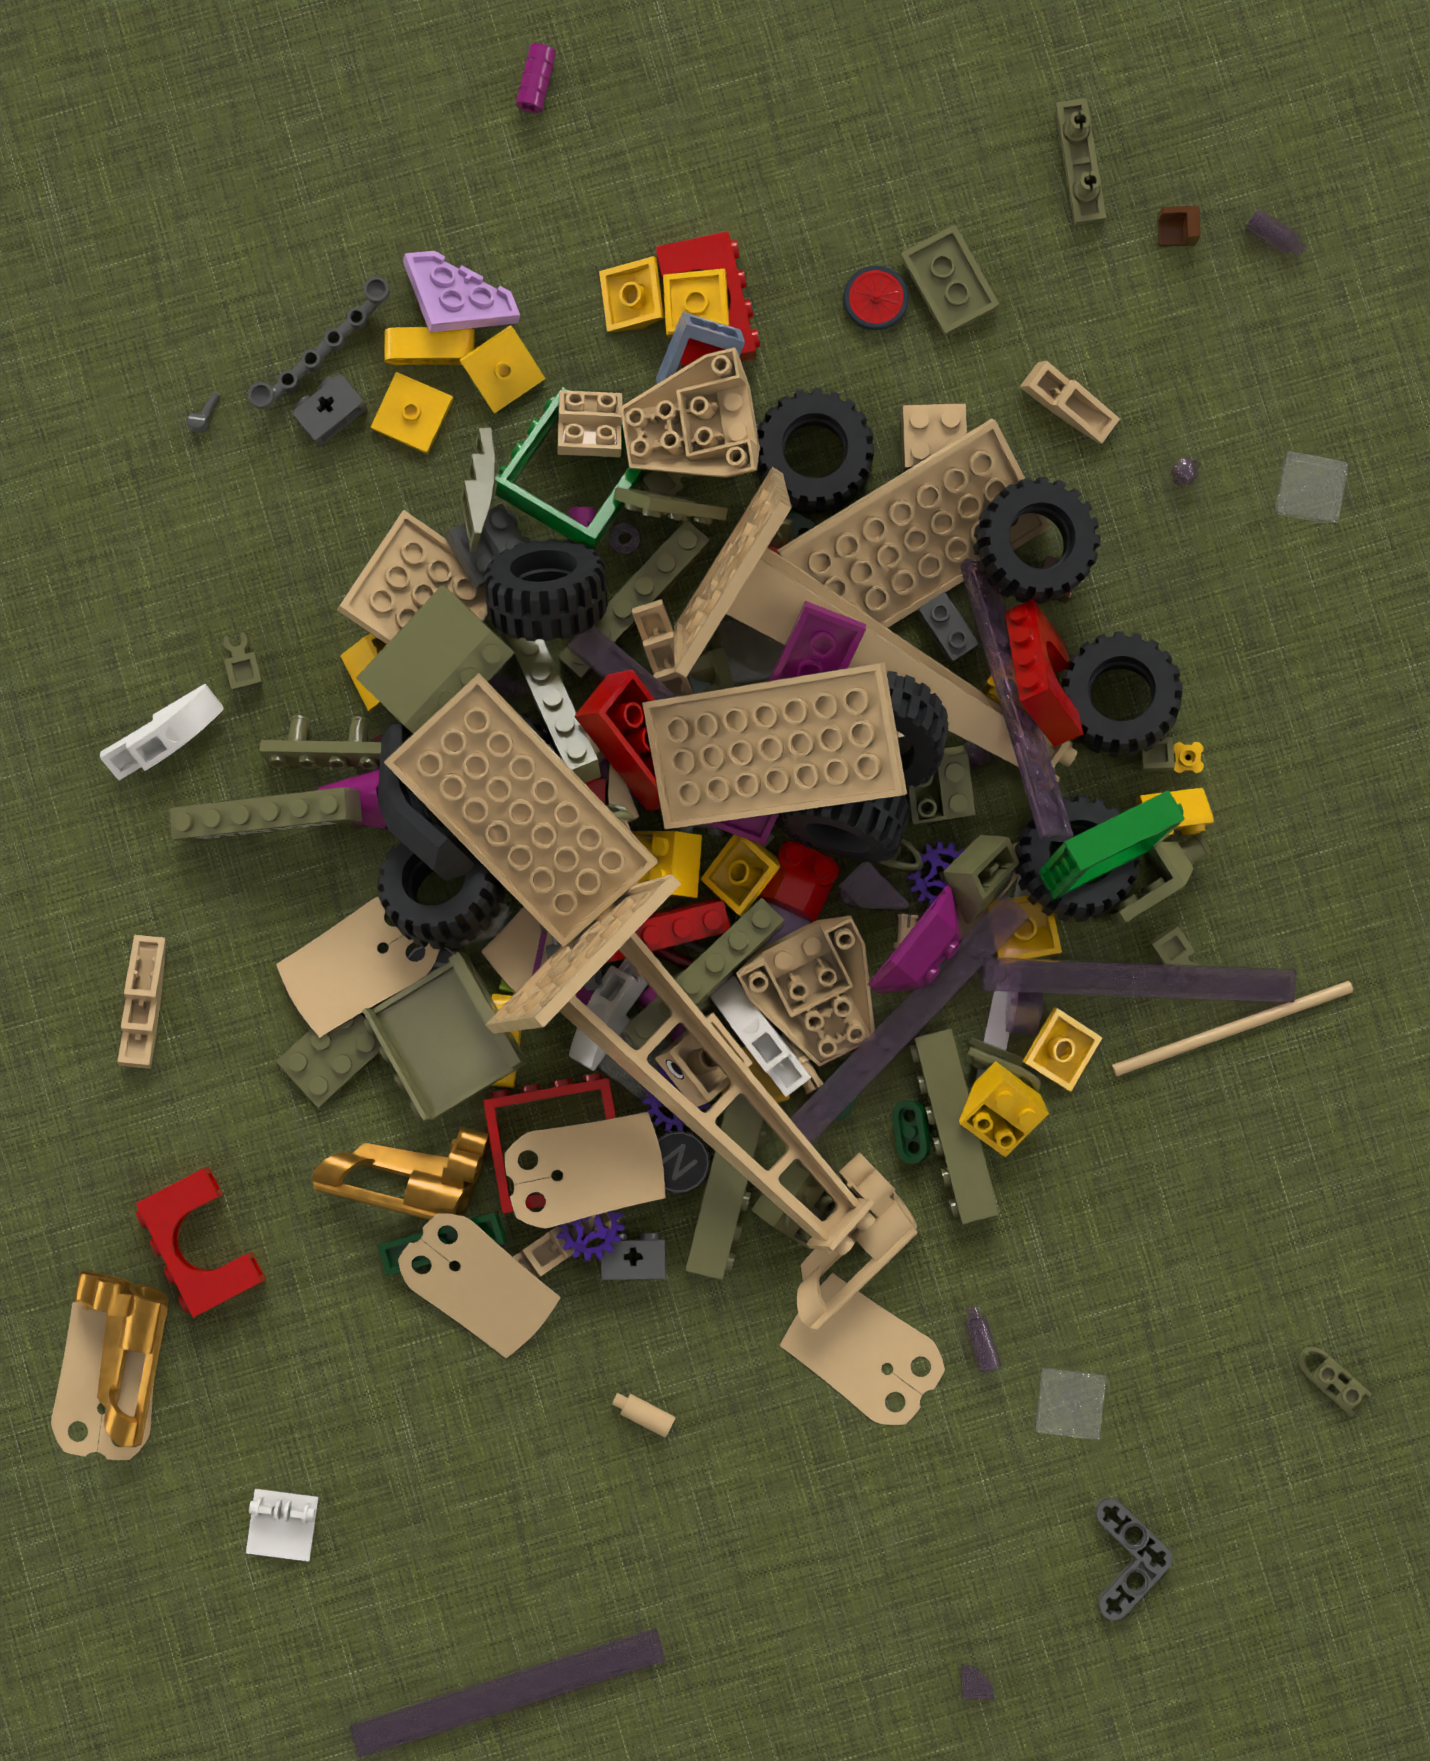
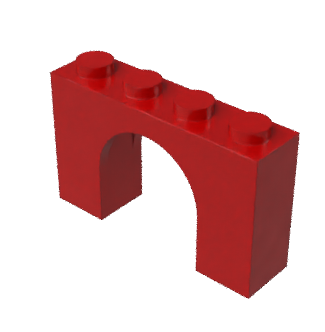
(712, 253)
(1036, 657)
(163, 1217)

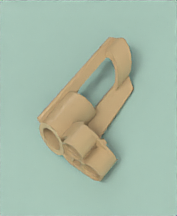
(882, 1241)

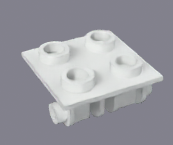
(281, 1524)

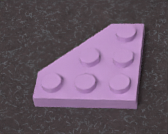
(456, 296)

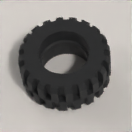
(823, 411)
(1065, 512)
(545, 590)
(1129, 654)
(922, 723)
(854, 830)
(1085, 900)
(441, 923)

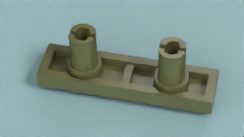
(1080, 162)
(334, 754)

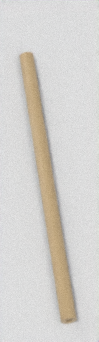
(1232, 1028)

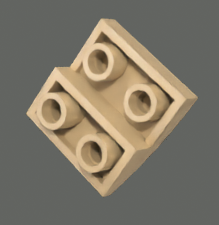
(589, 423)

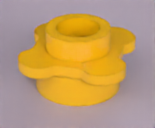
(1194, 763)

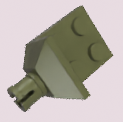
(1173, 866)

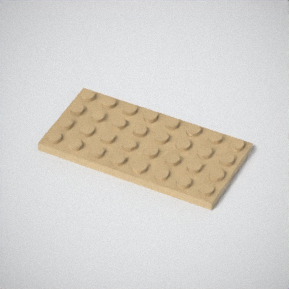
(915, 530)
(775, 746)
(521, 810)

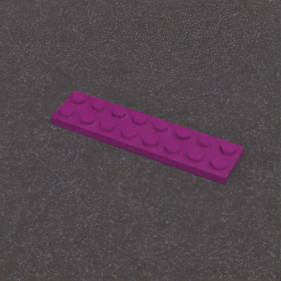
(816, 644)

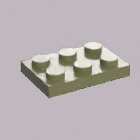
(949, 280)
(674, 506)
(329, 1062)

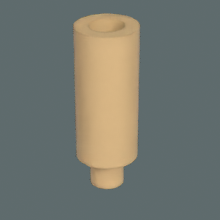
(644, 1414)

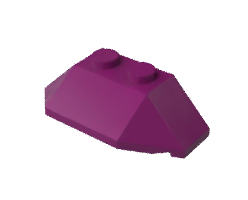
(922, 949)

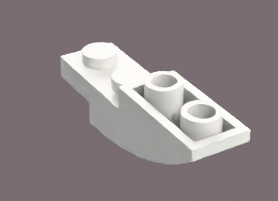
(164, 735)
(610, 1004)
(760, 1037)

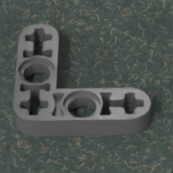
(1139, 1563)

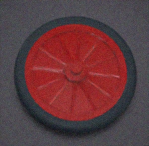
(876, 297)

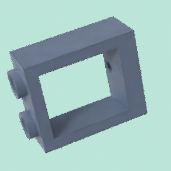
(702, 330)

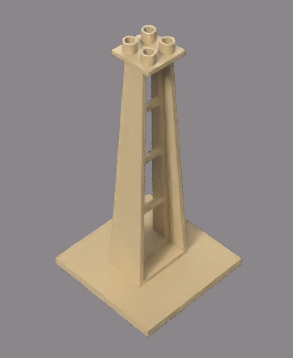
(769, 594)
(570, 968)

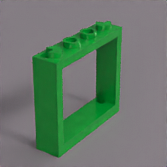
(540, 510)
(1111, 844)

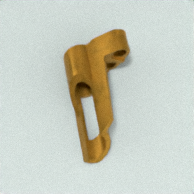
(434, 1182)
(133, 1324)

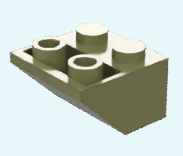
(947, 792)
(981, 874)
(807, 1191)

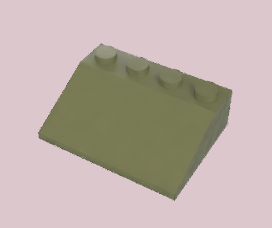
(433, 659)

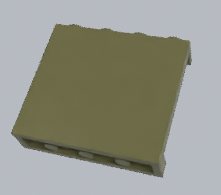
(441, 1040)

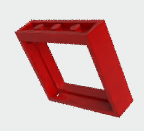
(528, 1094)

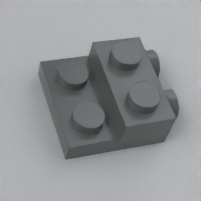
(498, 535)

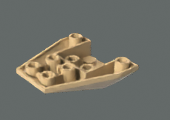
(695, 421)
(814, 987)

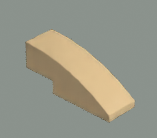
(1069, 401)

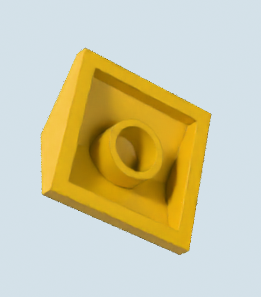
(631, 295)
(1035, 938)
(1062, 1049)

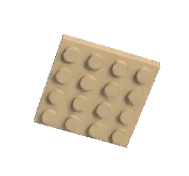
(404, 576)

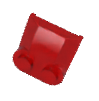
(801, 880)

